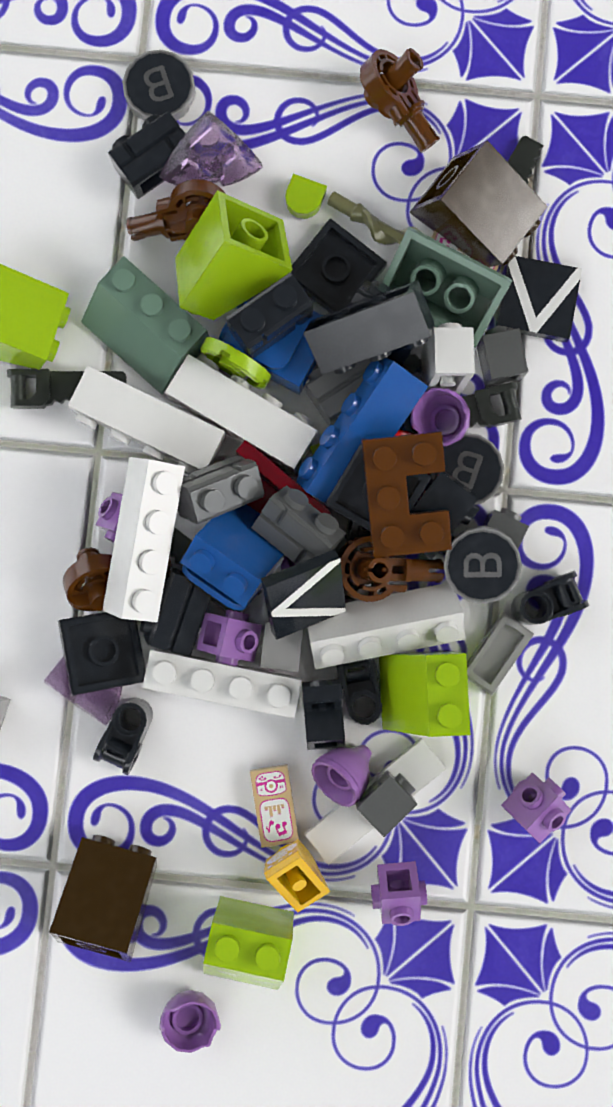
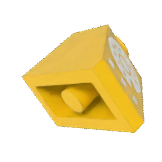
(295, 875)

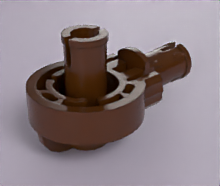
(397, 94)
(172, 215)
(92, 570)
(381, 571)

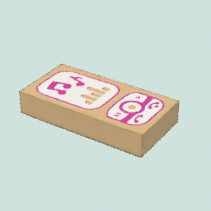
(274, 805)

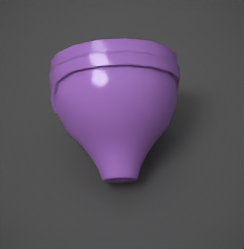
(343, 774)

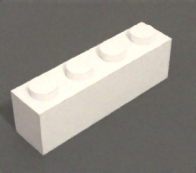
(242, 413)
(146, 421)
(143, 539)
(388, 626)
(222, 683)

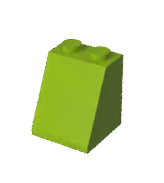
(230, 257)
(29, 319)
(425, 693)
(249, 943)

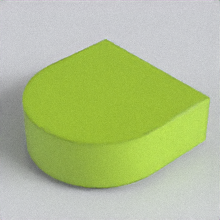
(304, 197)

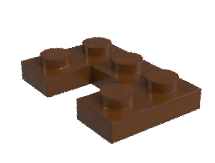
(386, 467)

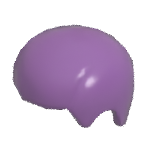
(441, 411)
(189, 1021)

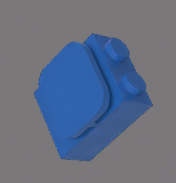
(287, 360)
(231, 558)

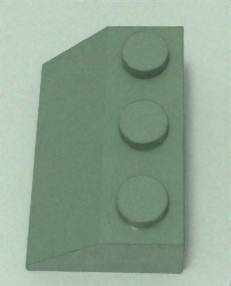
(451, 282)
(143, 324)

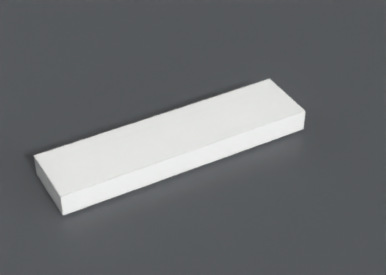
(346, 825)

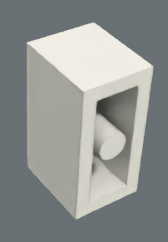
(449, 357)

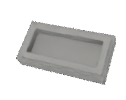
(497, 652)

